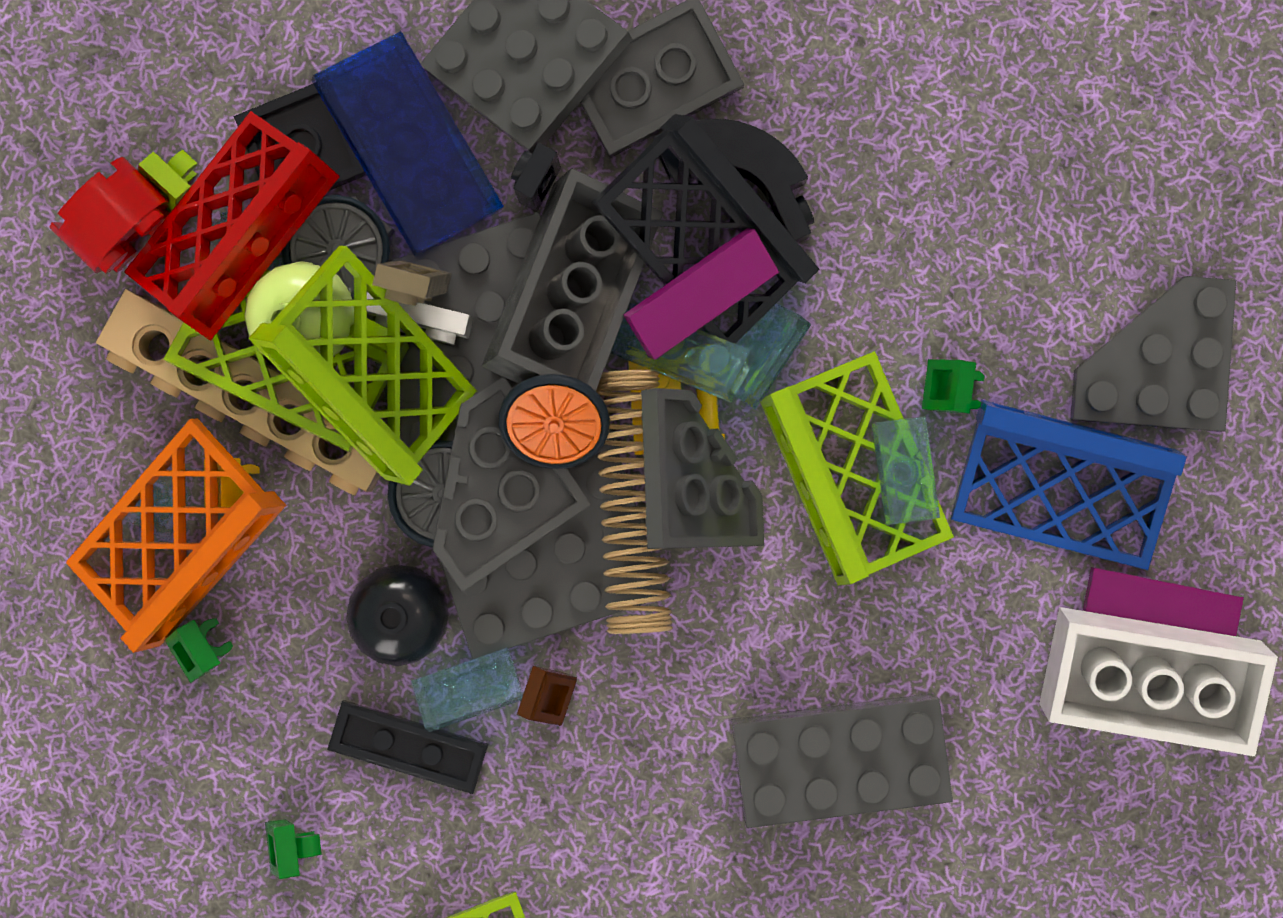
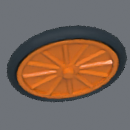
(554, 421)

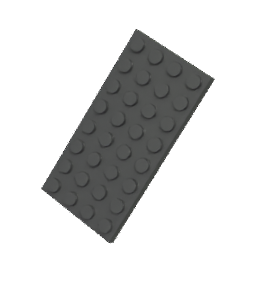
(561, 575)

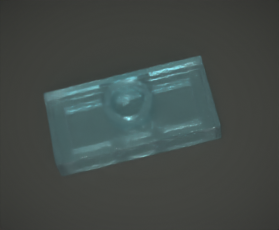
(905, 470)

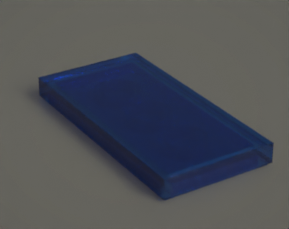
(407, 143)

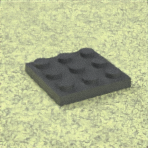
(526, 61)

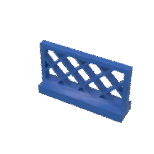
(1078, 442)

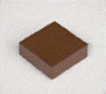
(547, 696)

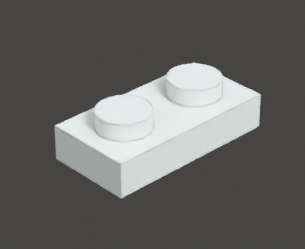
(440, 323)

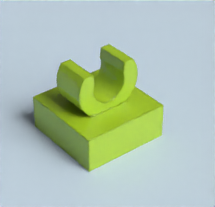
(169, 178)

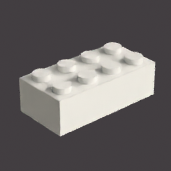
(1157, 681)

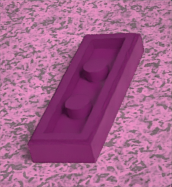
(701, 293)
(1161, 602)

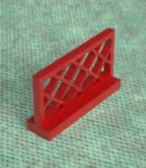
(248, 237)

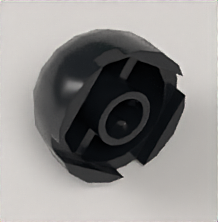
(397, 615)

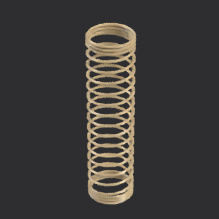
(625, 381)

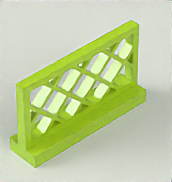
(375, 352)
(332, 395)
(814, 477)

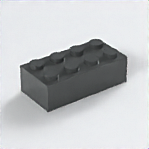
(569, 288)
(841, 760)

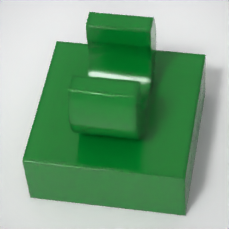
(950, 386)
(193, 651)
(287, 846)

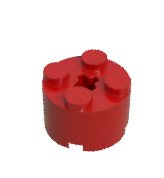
(110, 216)

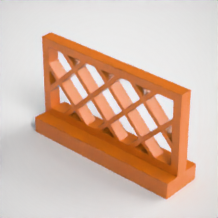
(192, 574)

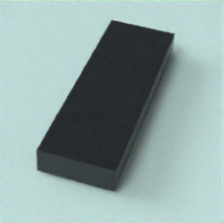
(407, 747)

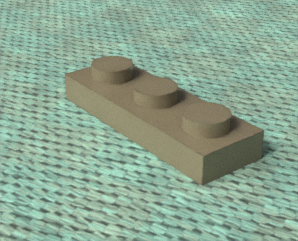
(410, 282)

